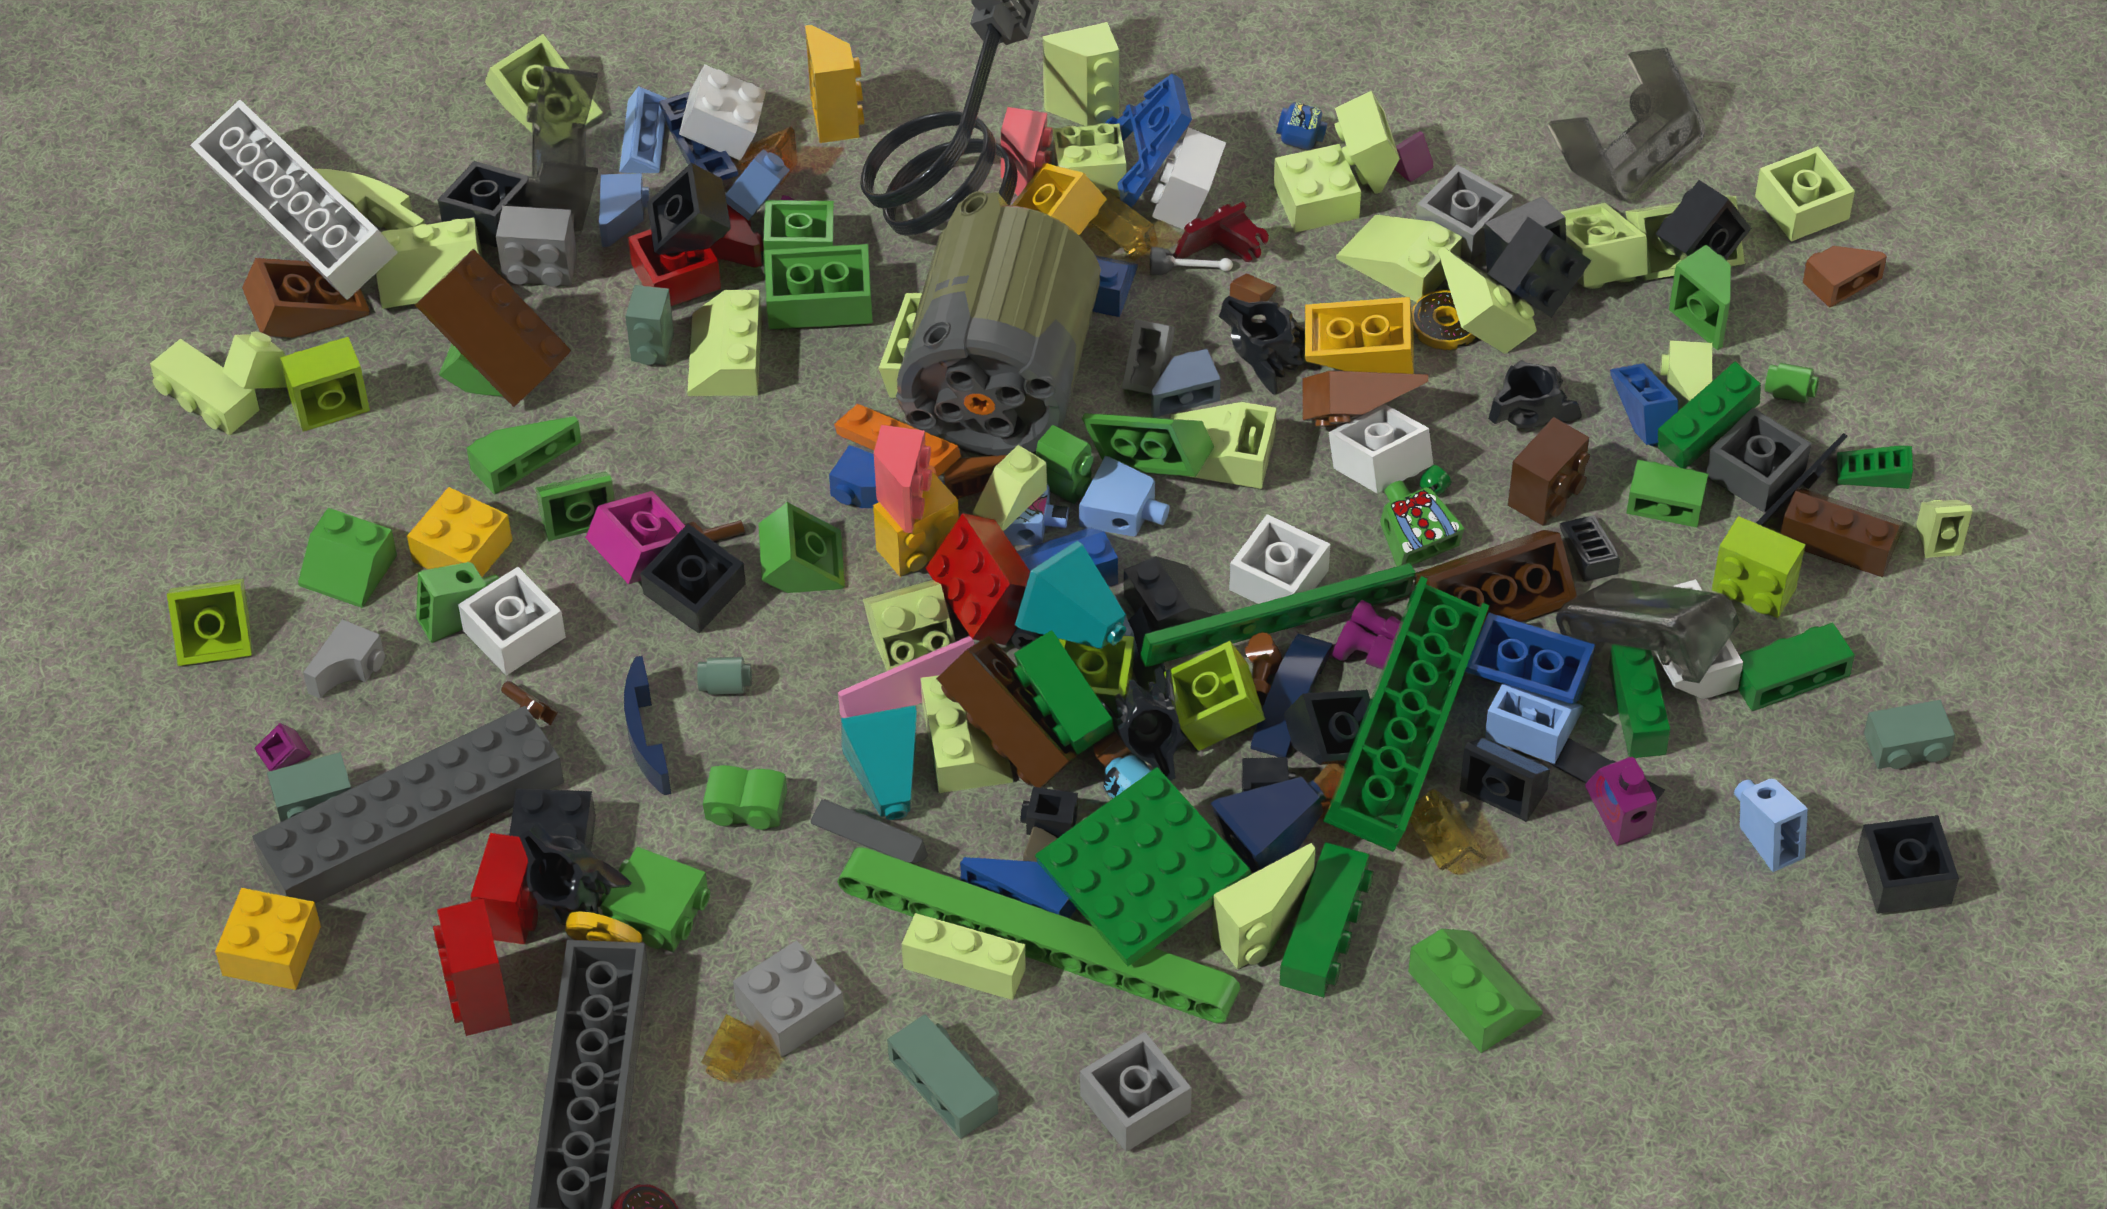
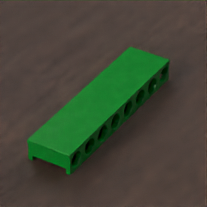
(1405, 716)

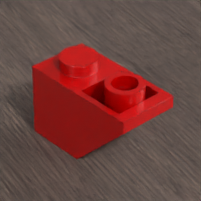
(740, 242)

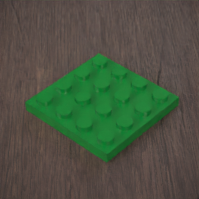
(1142, 866)

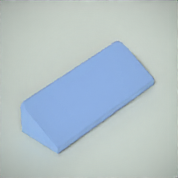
(643, 133)

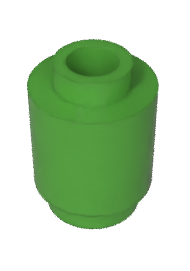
(1791, 382)

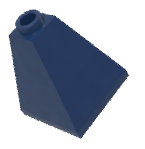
(1269, 820)

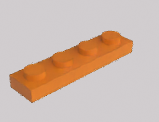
(863, 427)

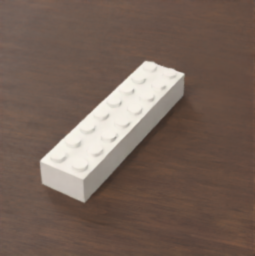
(294, 199)

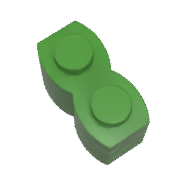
(1067, 463)
(745, 796)

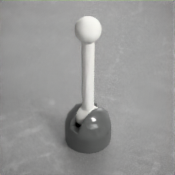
(1163, 261)

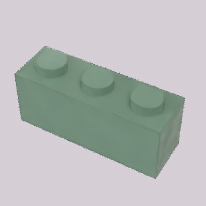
(943, 1075)

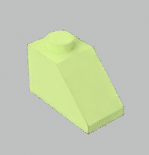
(255, 362)
(1012, 487)
(1943, 527)

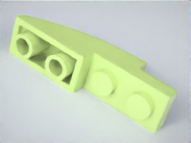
(374, 199)

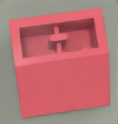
(1026, 141)
(902, 473)

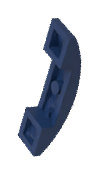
(705, 157)
(1295, 677)
(649, 758)

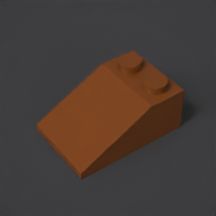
(296, 299)
(1340, 395)

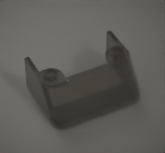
(1663, 133)
(559, 143)

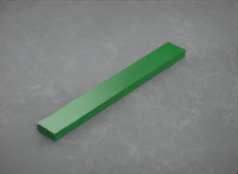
(1276, 614)

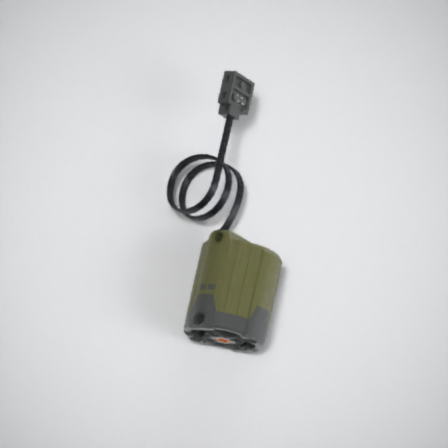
(1004, 286)

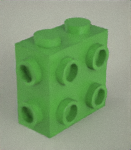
(659, 900)

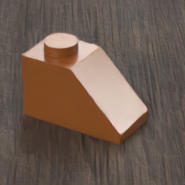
(1842, 272)

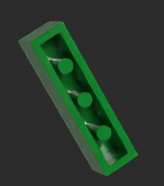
(1325, 920)

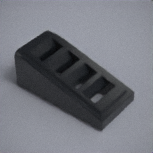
(1590, 567)

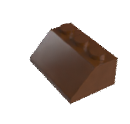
(1842, 531)

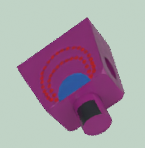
(1618, 795)

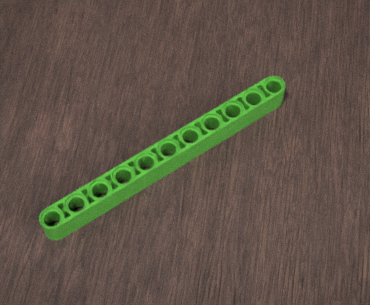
(1046, 935)

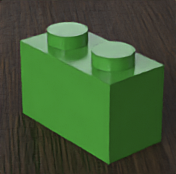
(1667, 493)

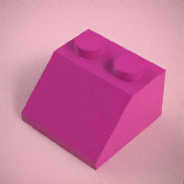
(632, 532)

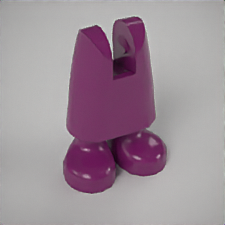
(1356, 636)

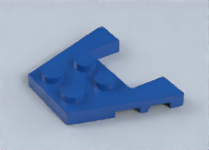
(1156, 128)

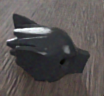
(1266, 343)
(1532, 397)
(1149, 723)
(569, 874)

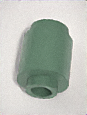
(724, 675)

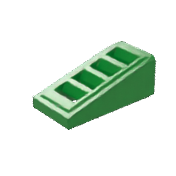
(1887, 477)

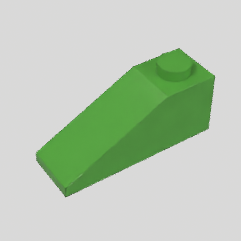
(519, 450)

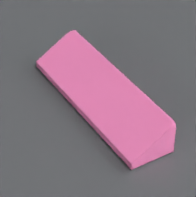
(900, 685)

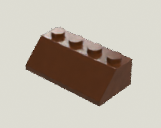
(493, 327)
(1513, 578)
(1005, 710)

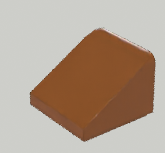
(1251, 289)

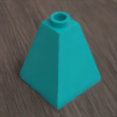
(1071, 600)
(883, 756)

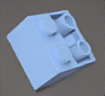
(1531, 722)

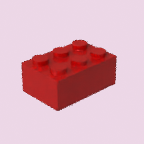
(981, 577)
(471, 967)

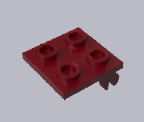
(1227, 228)

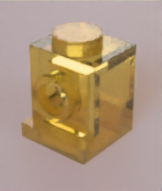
(738, 1039)

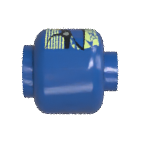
(1301, 126)

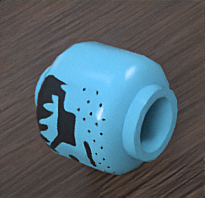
(1123, 773)

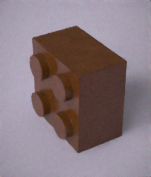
(1549, 472)

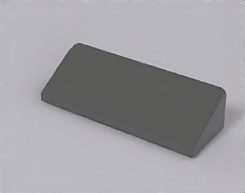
(869, 832)

